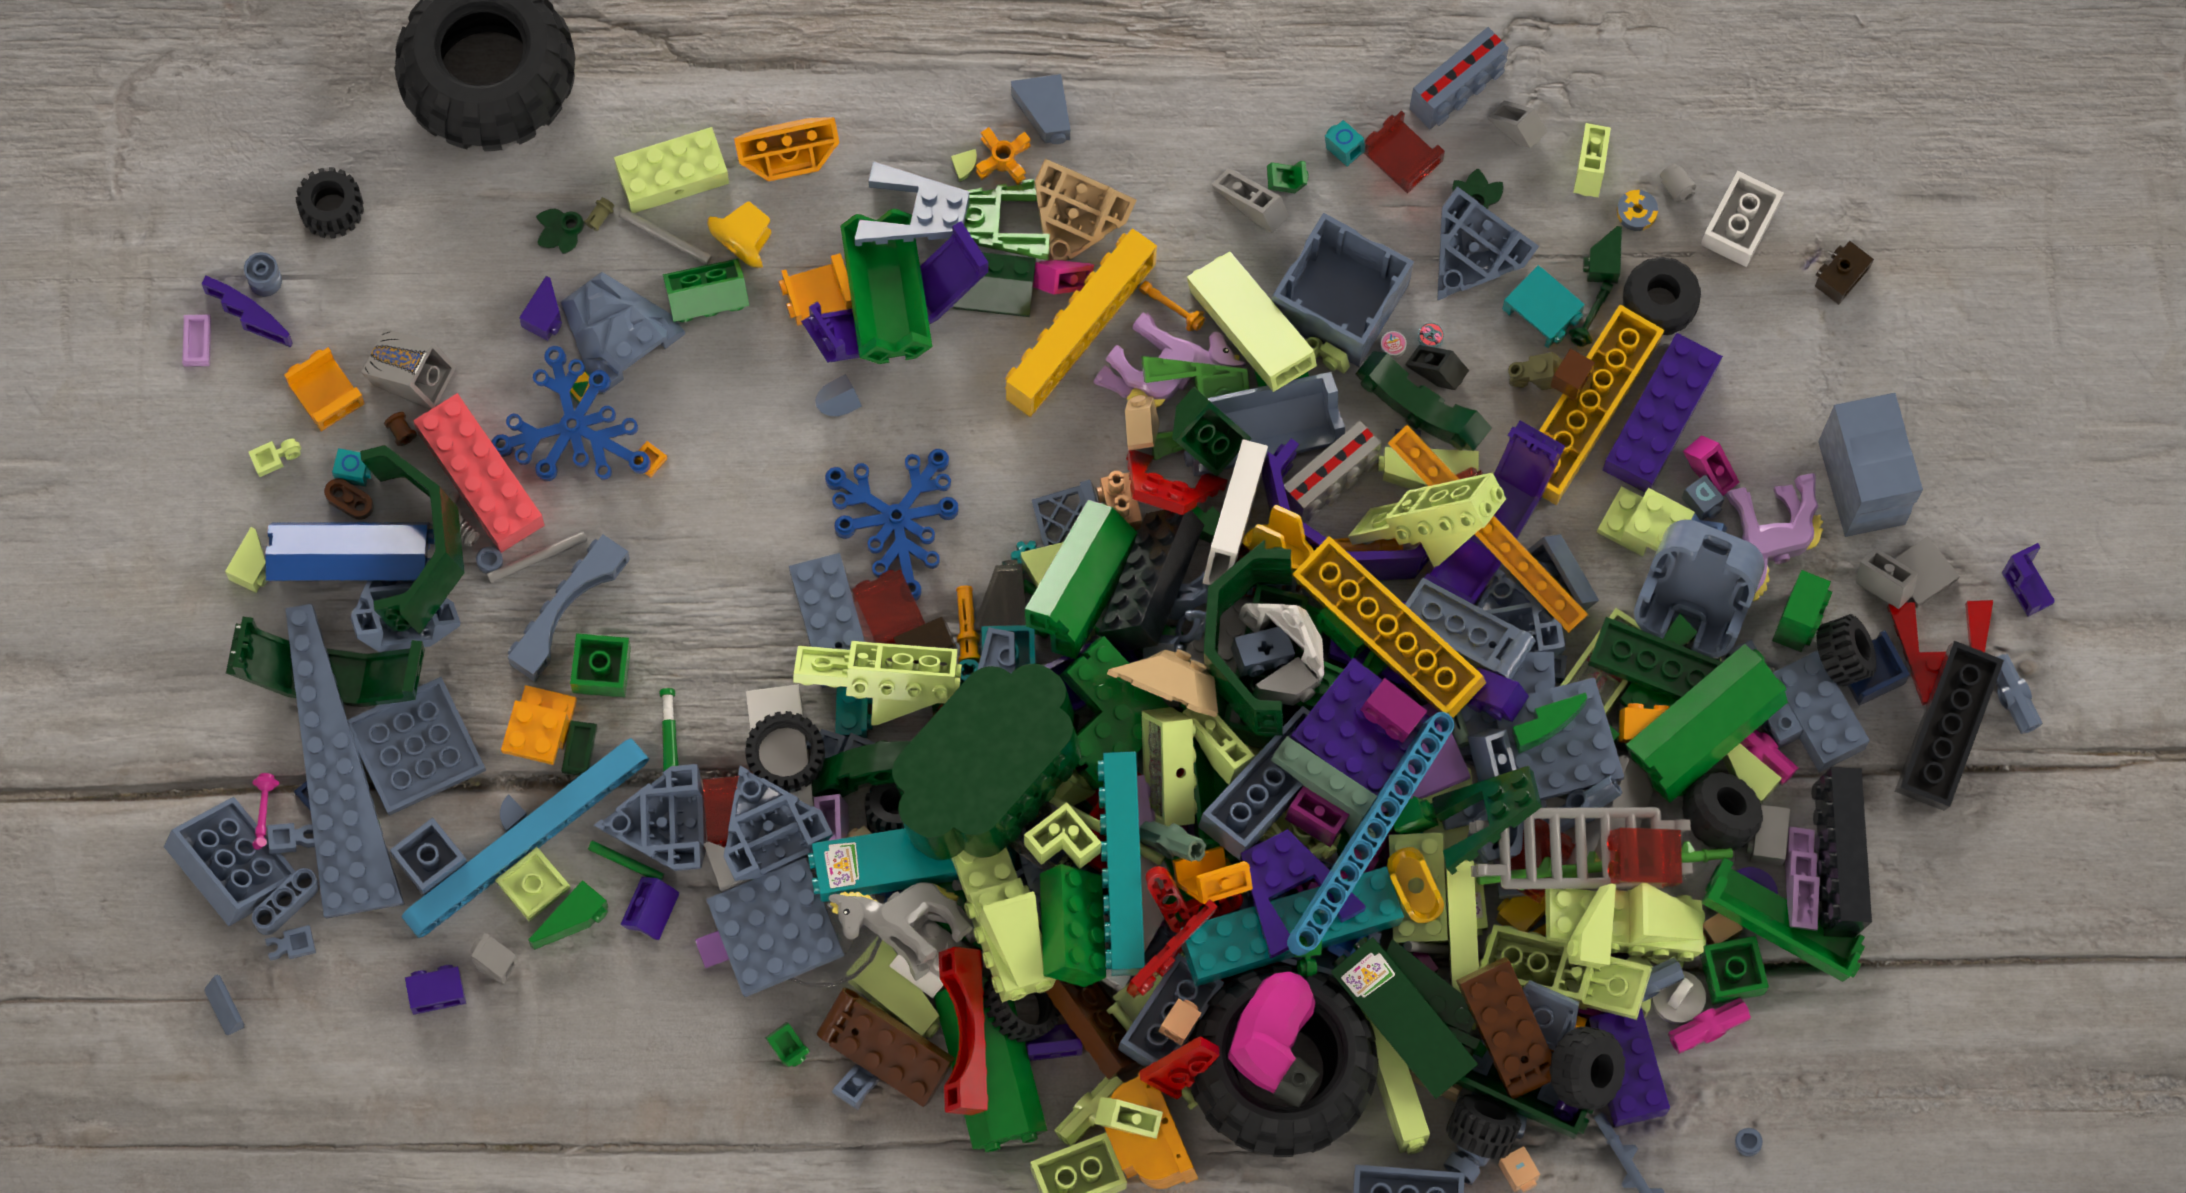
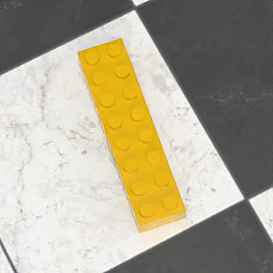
(1080, 322)
(1578, 424)
(1389, 628)

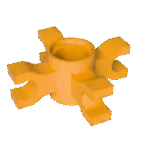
(1009, 164)

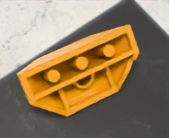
(788, 147)

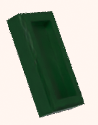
(579, 747)

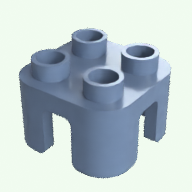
(1704, 579)

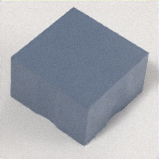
(1343, 288)
(1870, 464)

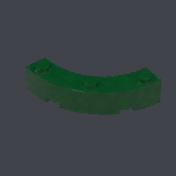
(1420, 405)
(857, 766)

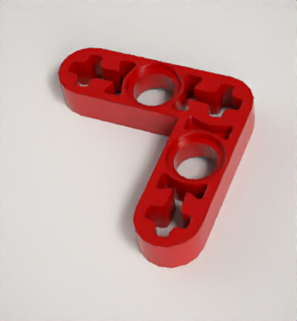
(1186, 909)

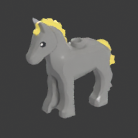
(901, 917)

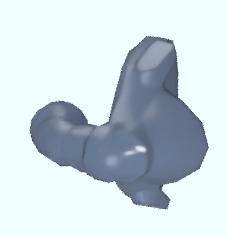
(1198, 627)

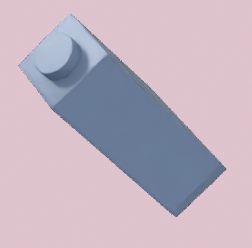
(1044, 106)

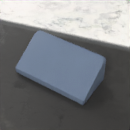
(223, 1006)

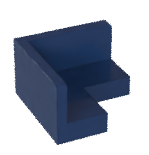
(1889, 672)

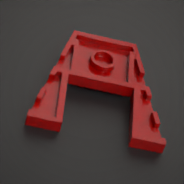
(1166, 494)
(1927, 664)
(1164, 960)

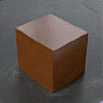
(1572, 374)

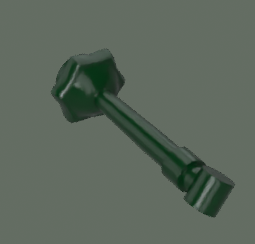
(1580, 335)

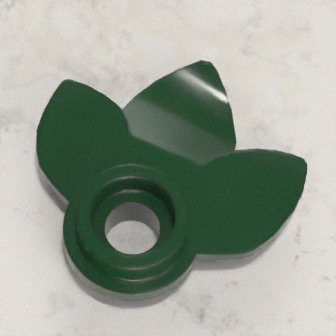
(1479, 189)
(556, 230)

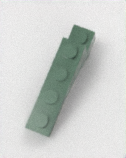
(1326, 782)

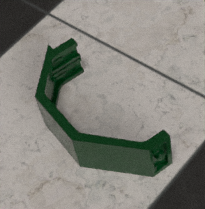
(446, 565)
(1255, 568)
(360, 677)

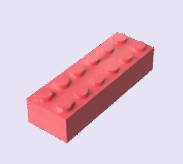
(479, 473)

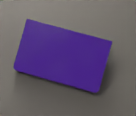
(650, 907)
(1056, 1043)

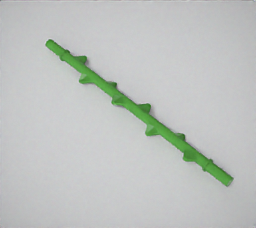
(1594, 863)

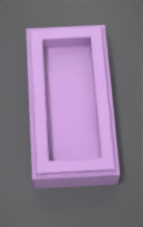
(196, 340)

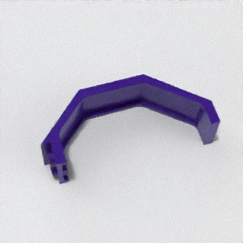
(945, 278)
(1523, 478)
(1381, 564)

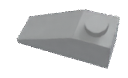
(1252, 199)

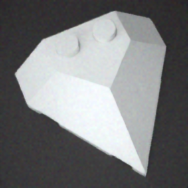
(1294, 622)

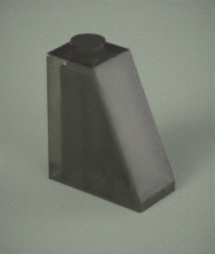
(1004, 598)

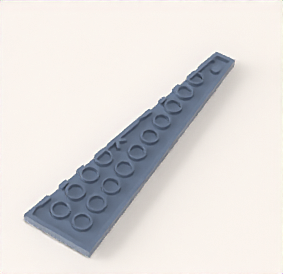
(347, 835)

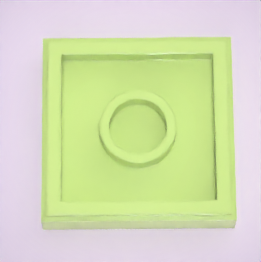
(533, 884)

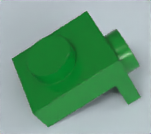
(1287, 177)
(787, 1045)

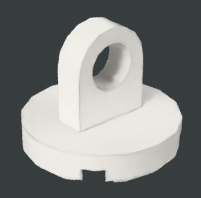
(1681, 1000)

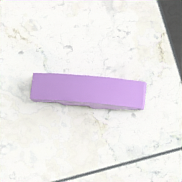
(1801, 879)

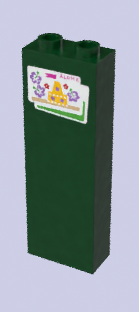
(1403, 1016)

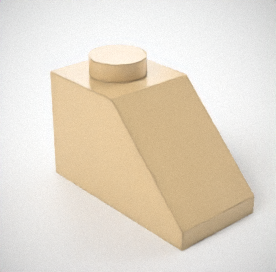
(1141, 422)

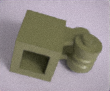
(1537, 370)

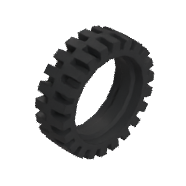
(791, 721)
(1011, 1023)

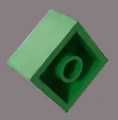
(600, 665)
(1734, 970)

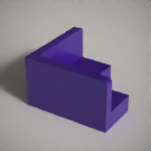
(2027, 582)

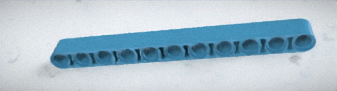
(524, 837)
(1363, 841)

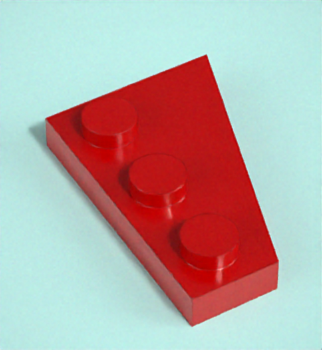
(1180, 1067)

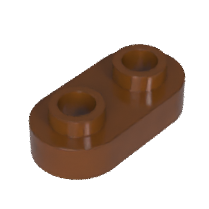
(349, 500)

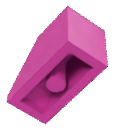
(1061, 276)
(1709, 459)

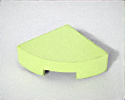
(964, 163)

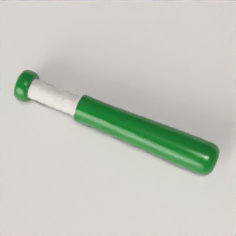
(670, 752)

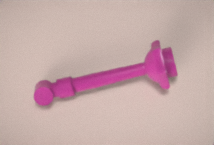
(264, 782)

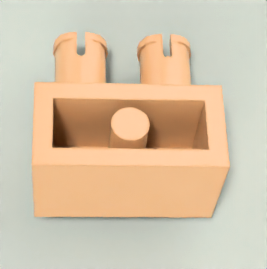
(1116, 493)

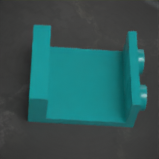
(1545, 305)

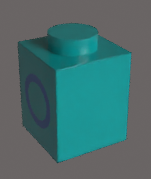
(1344, 142)
(351, 468)

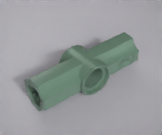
(1172, 841)

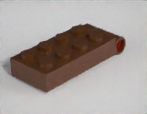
(1507, 1027)
(1097, 1030)
(885, 1047)

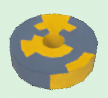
(1641, 200)

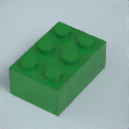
(1803, 611)

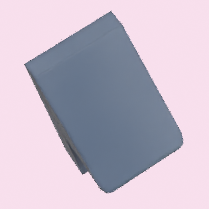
(855, 1086)

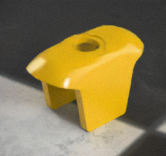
(742, 232)
(1284, 531)
(1410, 864)

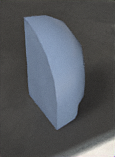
(837, 397)

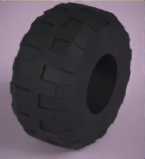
(1665, 274)
(1722, 811)
(1587, 1068)

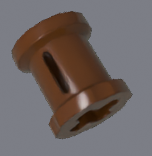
(400, 428)

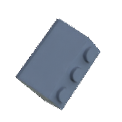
(1560, 563)

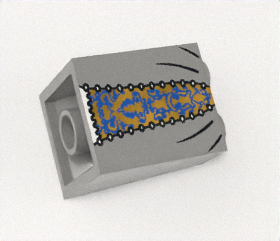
(409, 368)

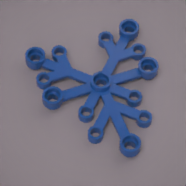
(599, 439)
(902, 545)

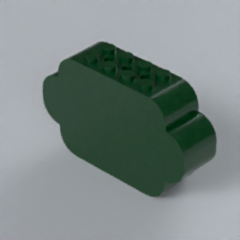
(987, 762)

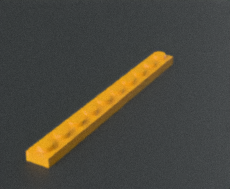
(1495, 536)

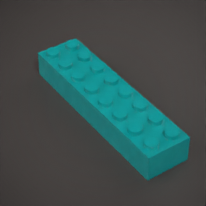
(1123, 861)
(1237, 945)

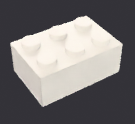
(1742, 218)

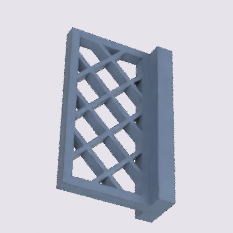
(1084, 490)

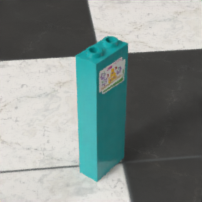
(874, 865)

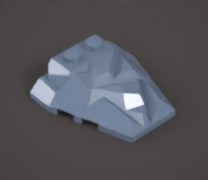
(616, 326)

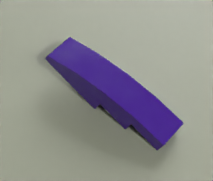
(252, 316)

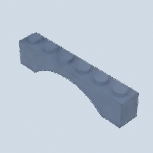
(600, 565)

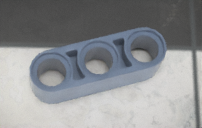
(288, 888)

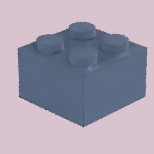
(428, 856)

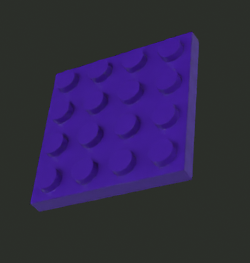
(1346, 738)

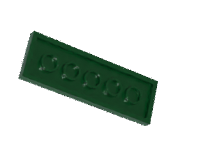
(1649, 660)

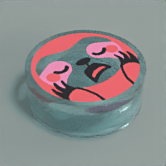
(1431, 335)

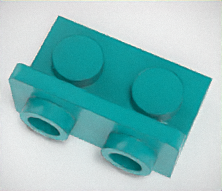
(852, 714)

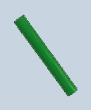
(625, 861)

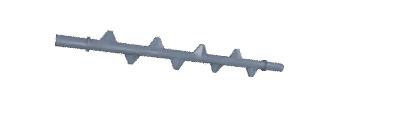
(1625, 1154)

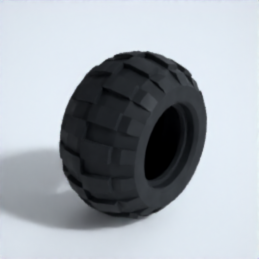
(491, 112)
(1347, 1083)

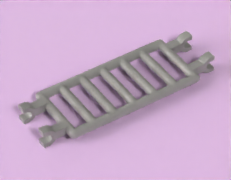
(1579, 815)

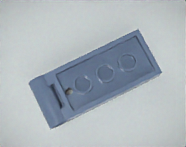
(826, 603)
(1470, 630)

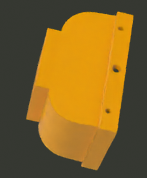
(1156, 1161)

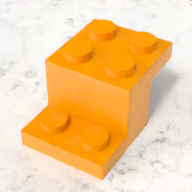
(539, 725)

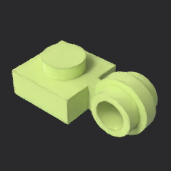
(1332, 356)
(267, 457)

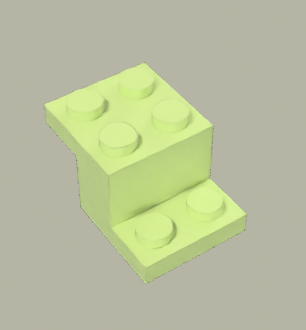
(1641, 521)

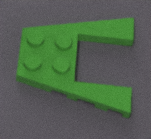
(984, 221)
(1209, 379)

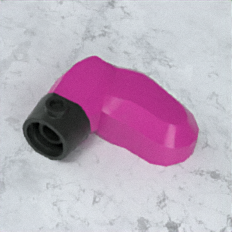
(1268, 1033)

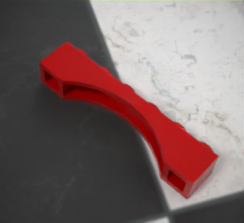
(962, 976)

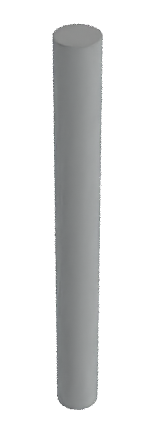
(665, 236)
(536, 557)

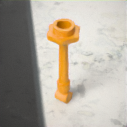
(1193, 320)

